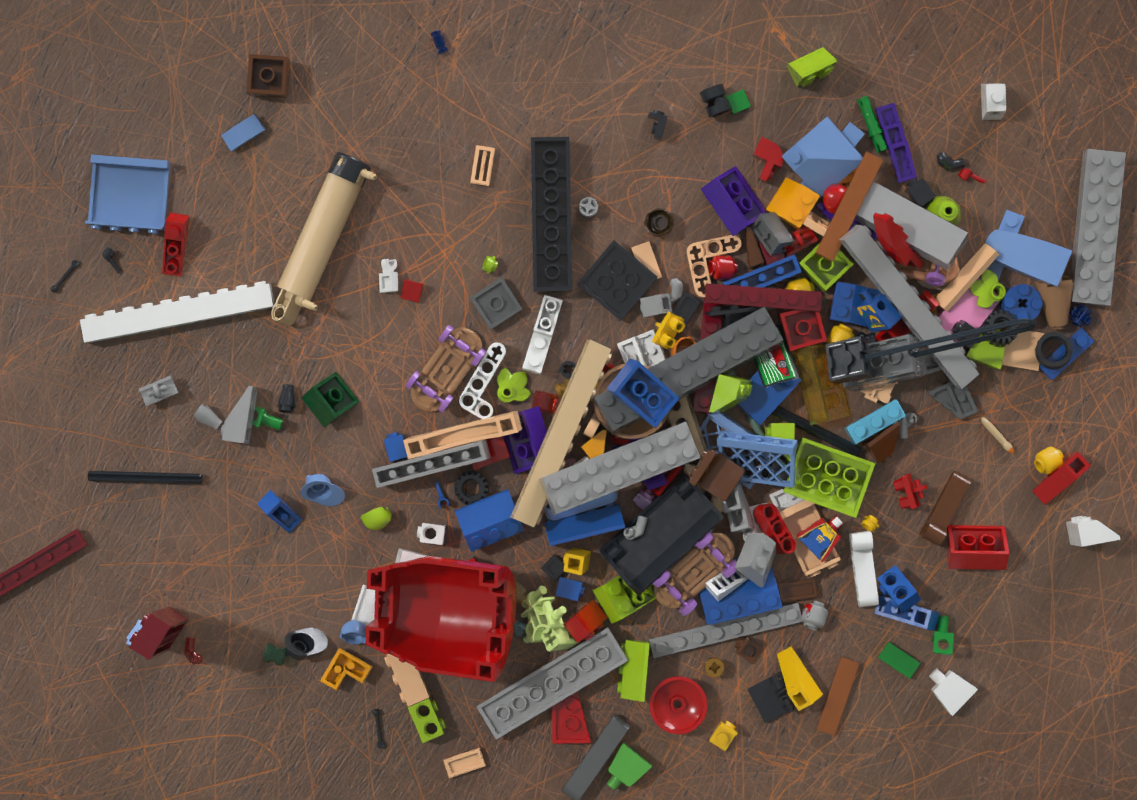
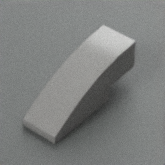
(738, 511)

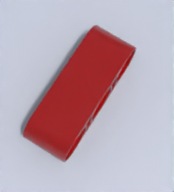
(767, 524)

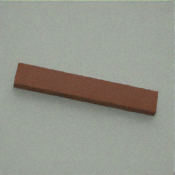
(849, 206)

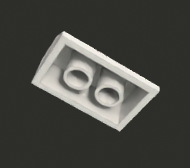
(1085, 532)

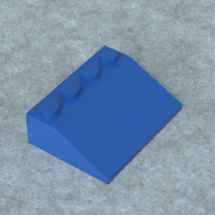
(742, 601)

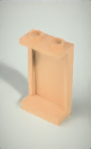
(797, 519)

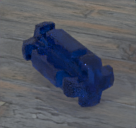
(439, 42)

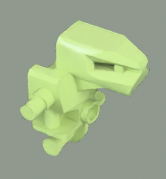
(545, 623)

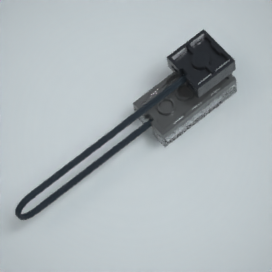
(896, 359)

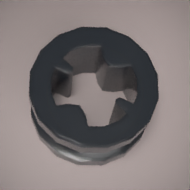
(569, 363)

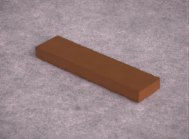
(837, 696)

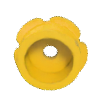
(870, 523)

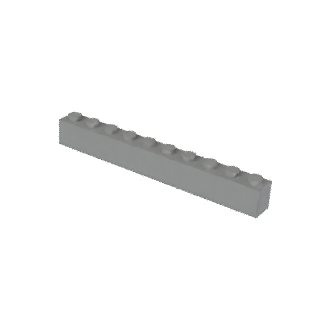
(905, 300)

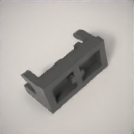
(772, 233)

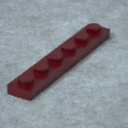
(763, 297)
(709, 326)
(41, 561)

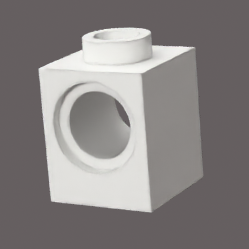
(440, 533)

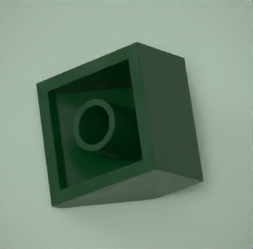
(329, 399)

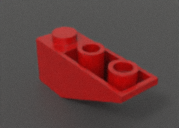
(175, 243)
(1066, 474)

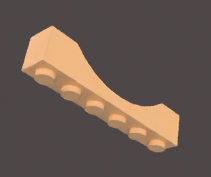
(461, 434)

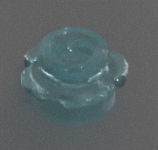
(519, 628)

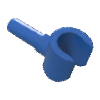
(441, 494)

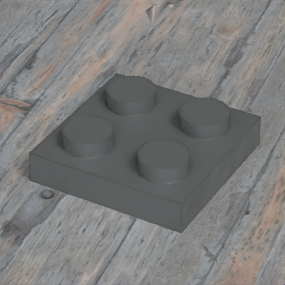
(496, 303)

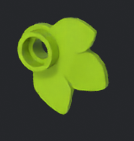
(984, 289)
(514, 384)

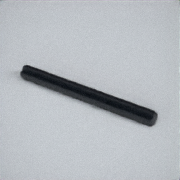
(817, 431)
(145, 477)

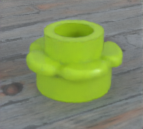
(489, 264)

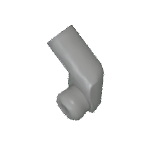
(676, 291)
(906, 422)
(637, 530)

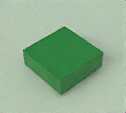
(738, 101)

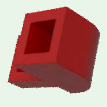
(770, 154)

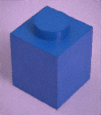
(395, 446)
(569, 588)

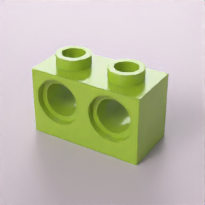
(421, 721)

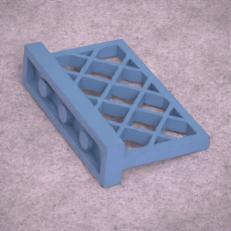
(730, 425)
(762, 444)

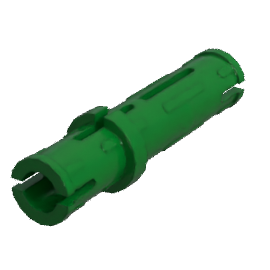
(875, 132)

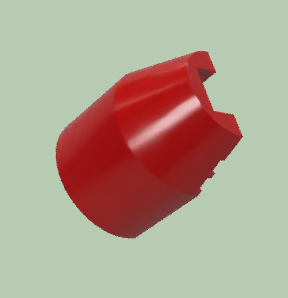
(444, 615)

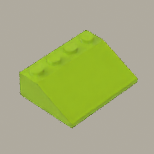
(830, 477)

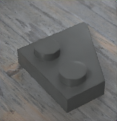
(954, 400)

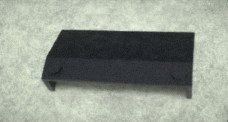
(673, 527)

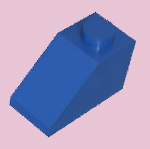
(279, 511)

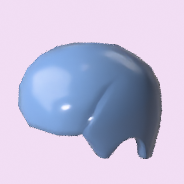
(353, 632)

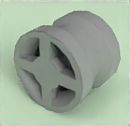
(589, 203)

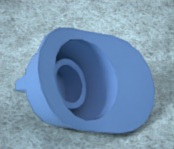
(320, 490)

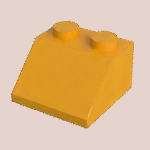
(793, 203)

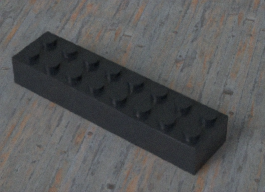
(551, 214)

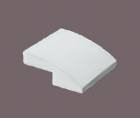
(642, 349)

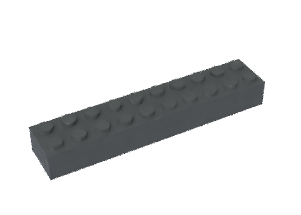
(701, 364)

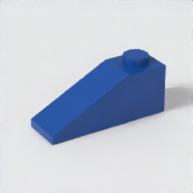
(914, 616)

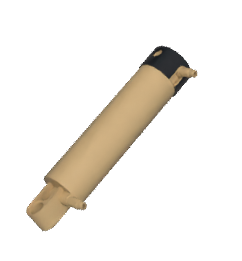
(319, 236)

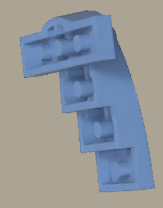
(1026, 254)

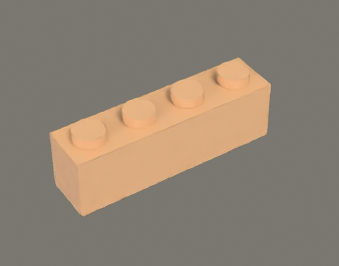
(409, 680)

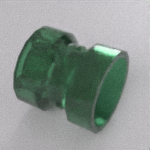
(273, 654)

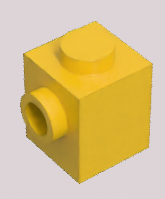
(576, 561)

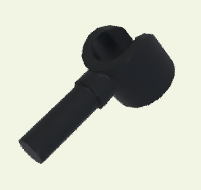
(108, 254)

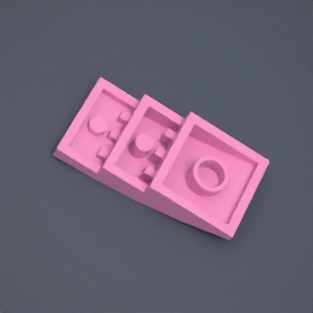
(966, 310)

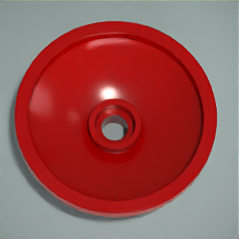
(683, 718)

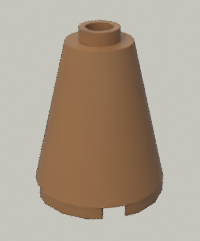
(1056, 301)

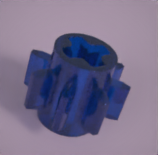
(1081, 316)

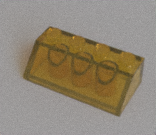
(822, 398)

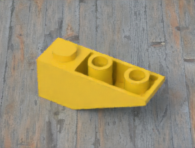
(798, 681)

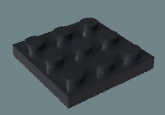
(617, 280)

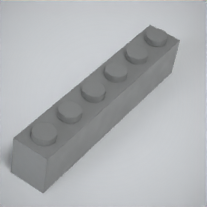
(431, 463)

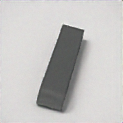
(595, 757)

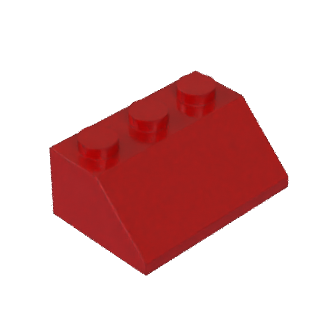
(977, 547)

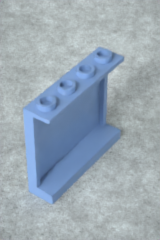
(128, 193)

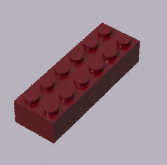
(157, 632)

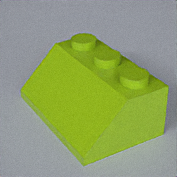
(634, 670)

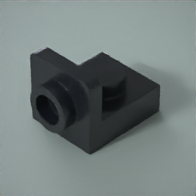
(658, 128)
(964, 326)

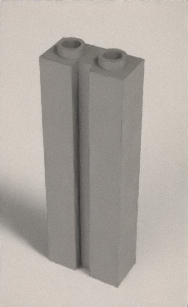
(926, 232)

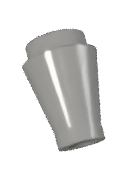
(207, 416)

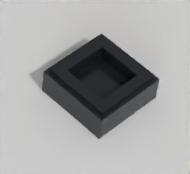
(553, 567)

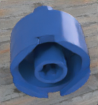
(1030, 297)

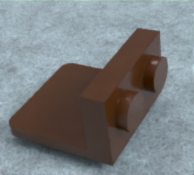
(716, 474)

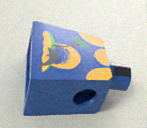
(877, 311)

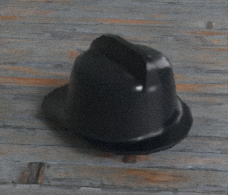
(305, 642)

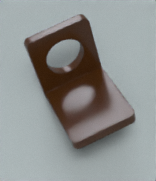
(742, 644)

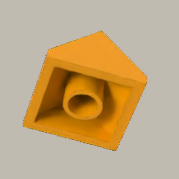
(596, 445)

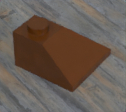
(883, 443)

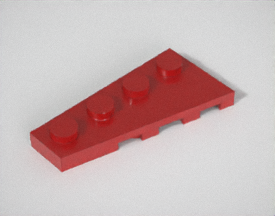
(569, 721)

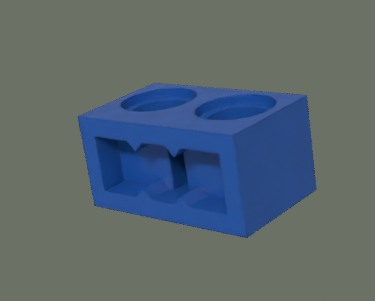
(895, 591)

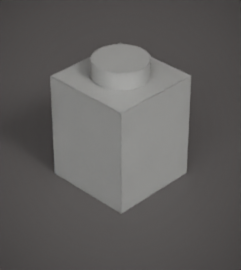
(655, 305)

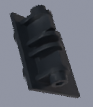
(771, 697)

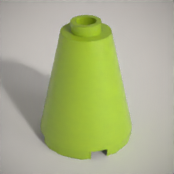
(942, 205)

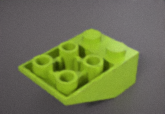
(813, 65)
(620, 600)

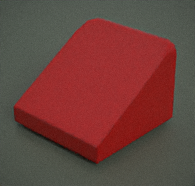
(411, 290)

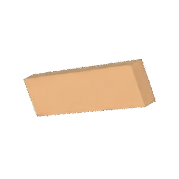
(966, 277)

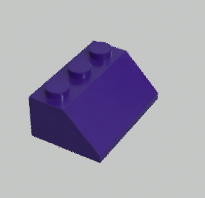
(733, 200)
(527, 442)

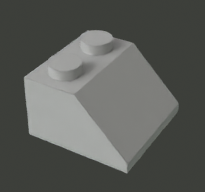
(757, 558)

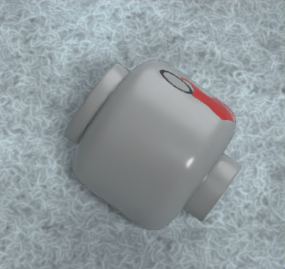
(814, 615)

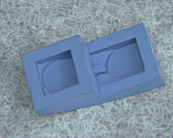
(243, 132)

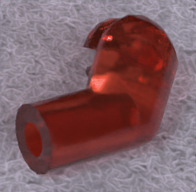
(190, 653)

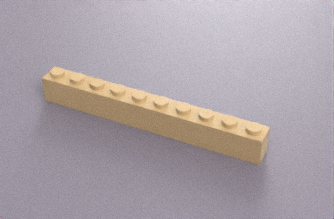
(562, 430)

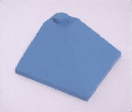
(823, 156)

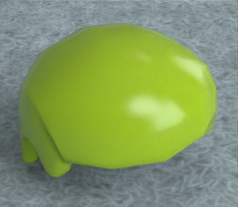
(377, 518)

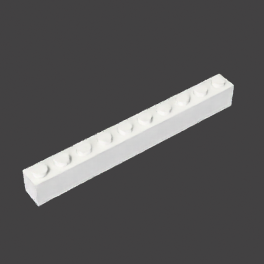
(177, 313)

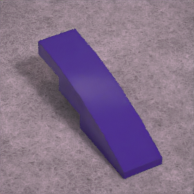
(896, 142)

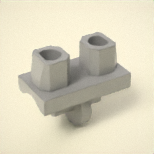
(158, 390)

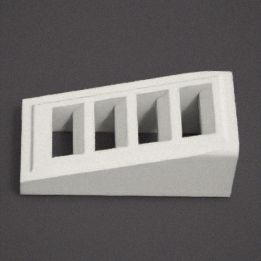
(725, 590)

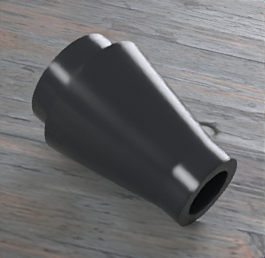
(287, 399)

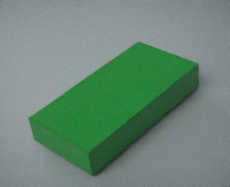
(898, 660)

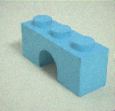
(875, 421)

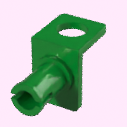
(267, 420)
(942, 636)

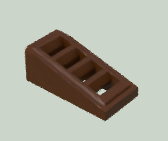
(753, 252)

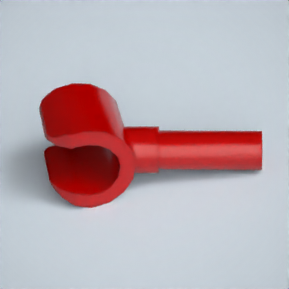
(966, 173)

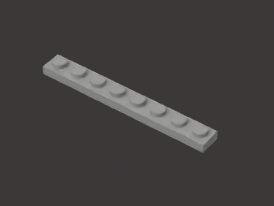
(724, 630)

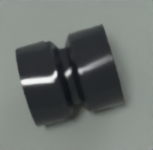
(715, 100)

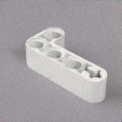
(486, 378)
(863, 567)

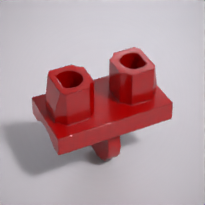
(803, 237)
(911, 499)

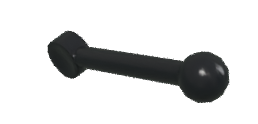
(75, 264)
(380, 744)

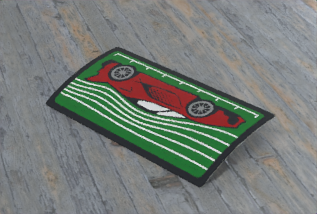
(776, 364)

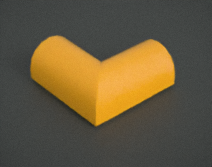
(343, 664)

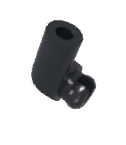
(949, 164)

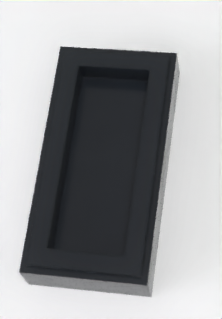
(686, 307)

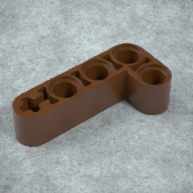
(945, 508)

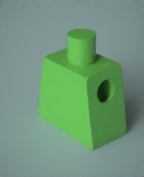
(627, 767)

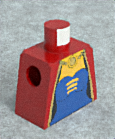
(821, 536)

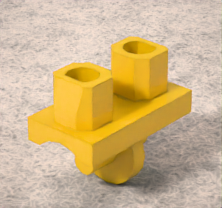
(667, 330)

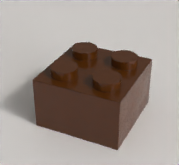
(268, 76)

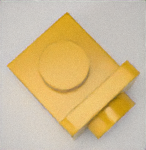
(723, 735)

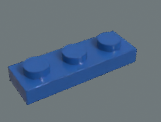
(1080, 342)

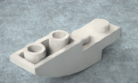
(542, 334)

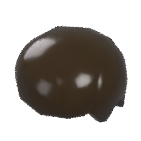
(659, 222)

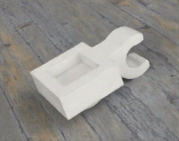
(388, 279)

